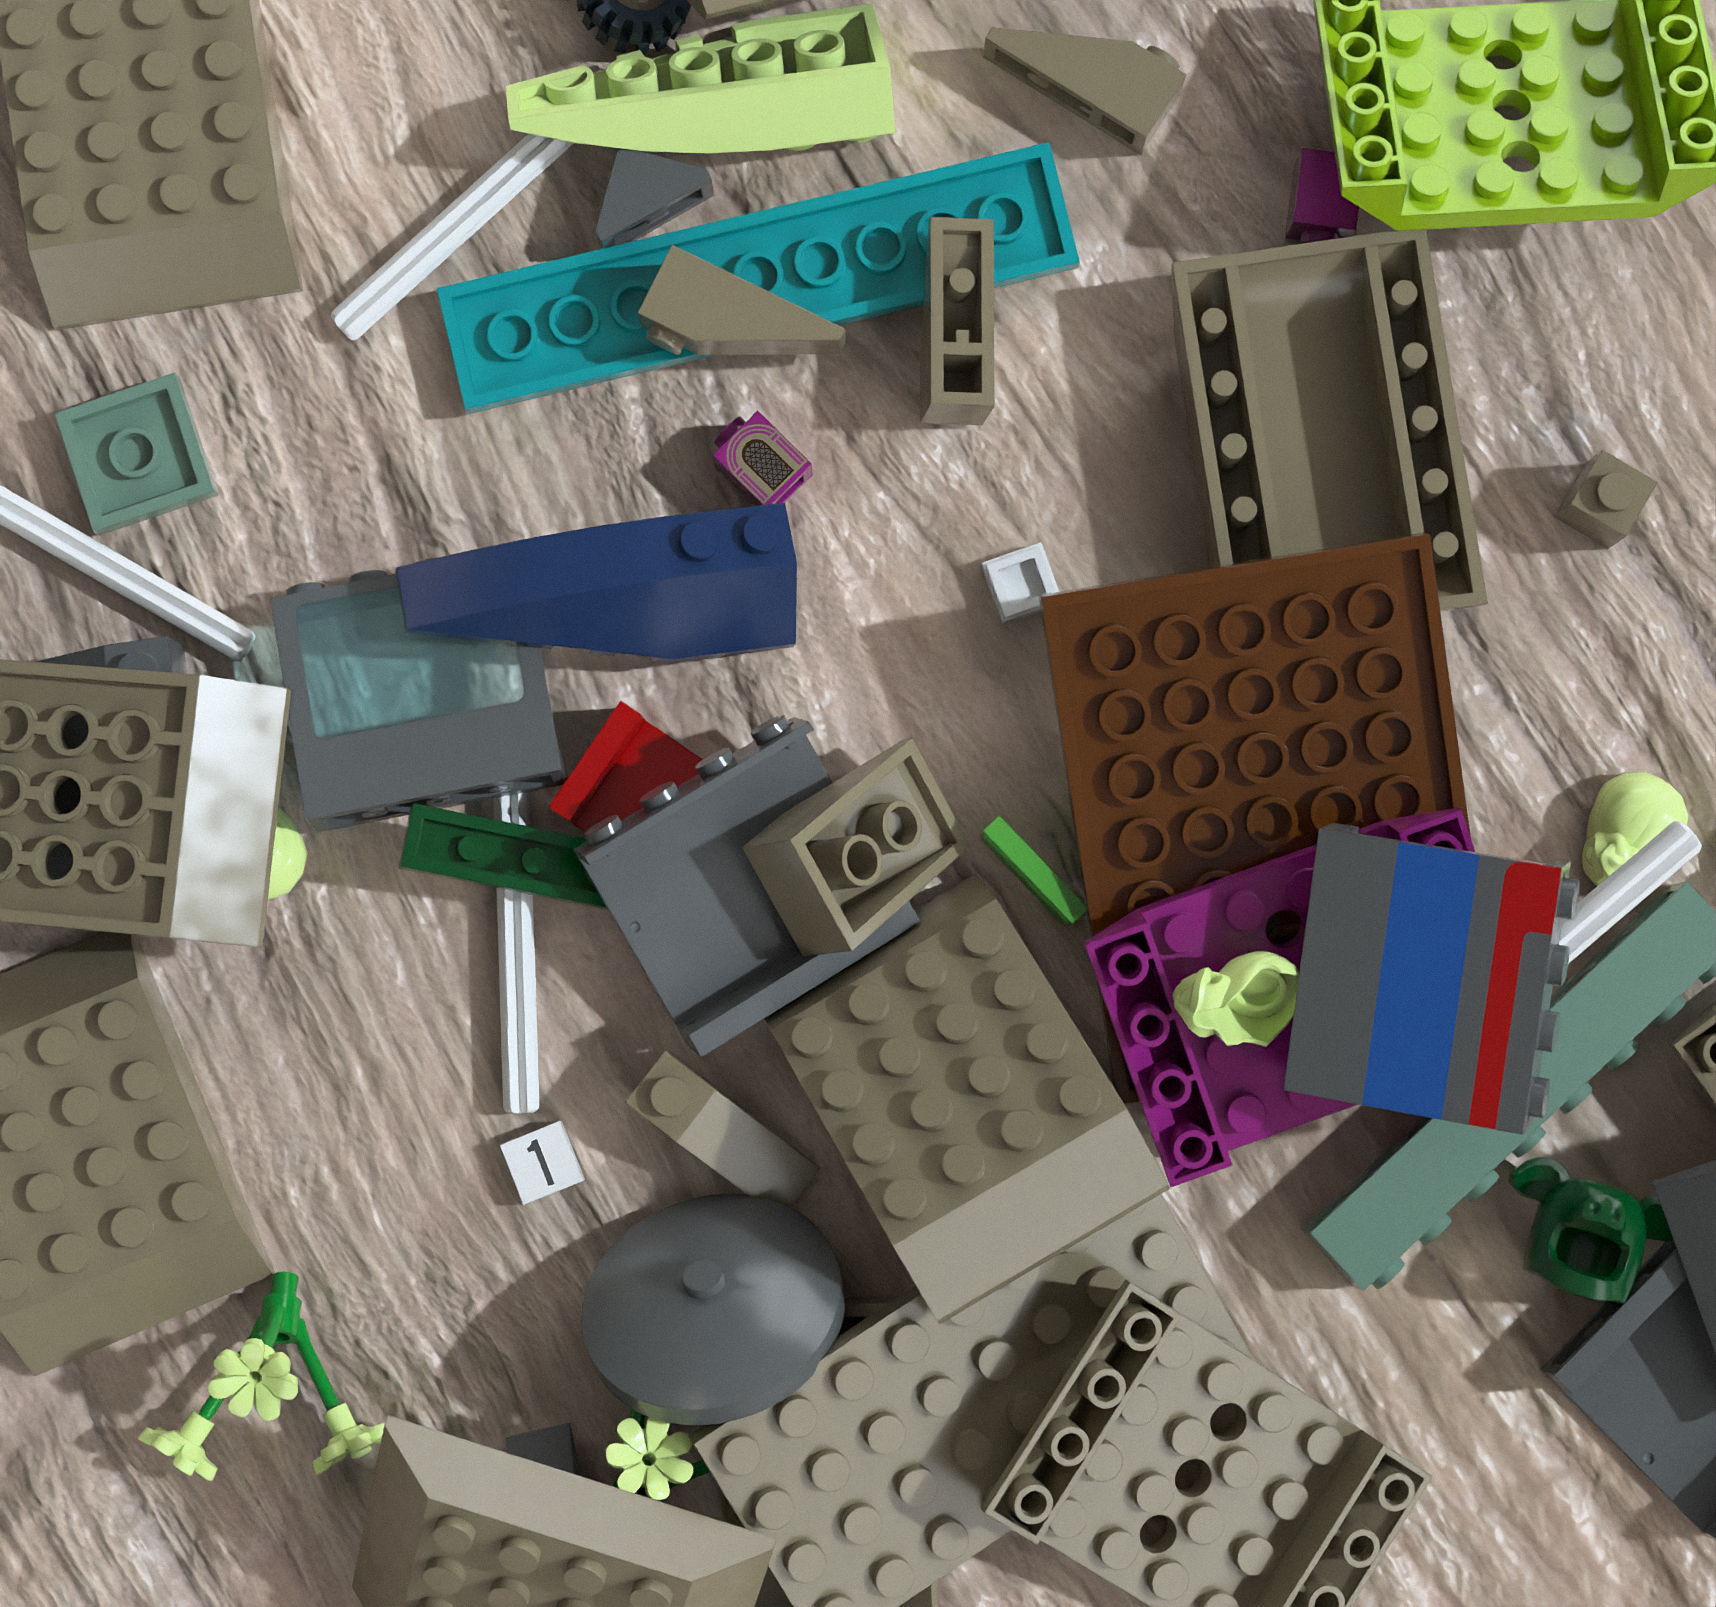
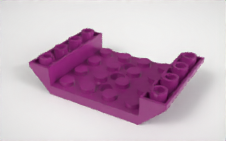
(1197, 1088)

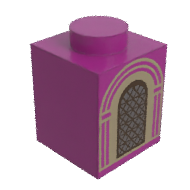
(1316, 202)
(760, 460)

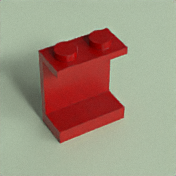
(620, 768)

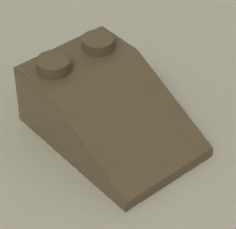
(857, 850)

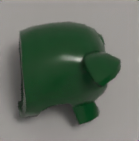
(1585, 1231)

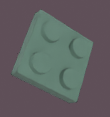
(136, 454)

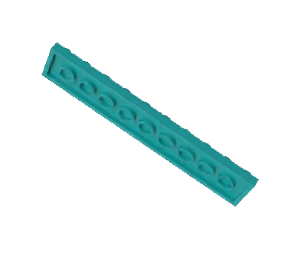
(830, 254)

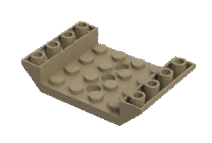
(169, 808)
(1286, 1498)

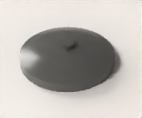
(713, 1309)

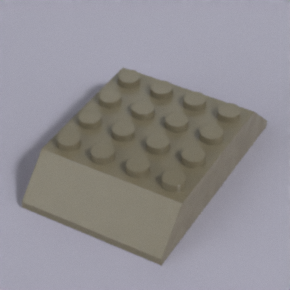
(146, 155)
(1324, 403)
(966, 1101)
(107, 1160)
(503, 1531)

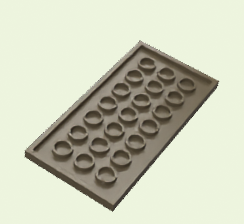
(912, 1421)

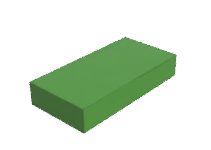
(1033, 872)

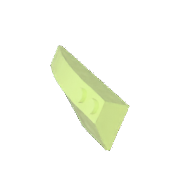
(761, 90)

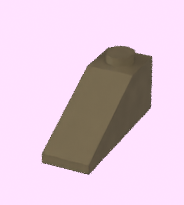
(1097, 79)
(722, 314)
(958, 323)
(721, 1132)

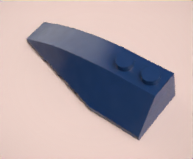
(631, 587)

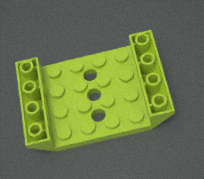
(1607, 90)

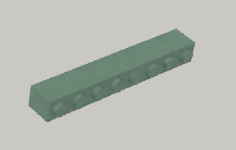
(1441, 1161)

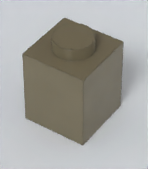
(1605, 499)

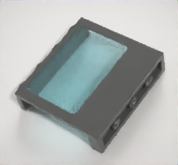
(405, 714)

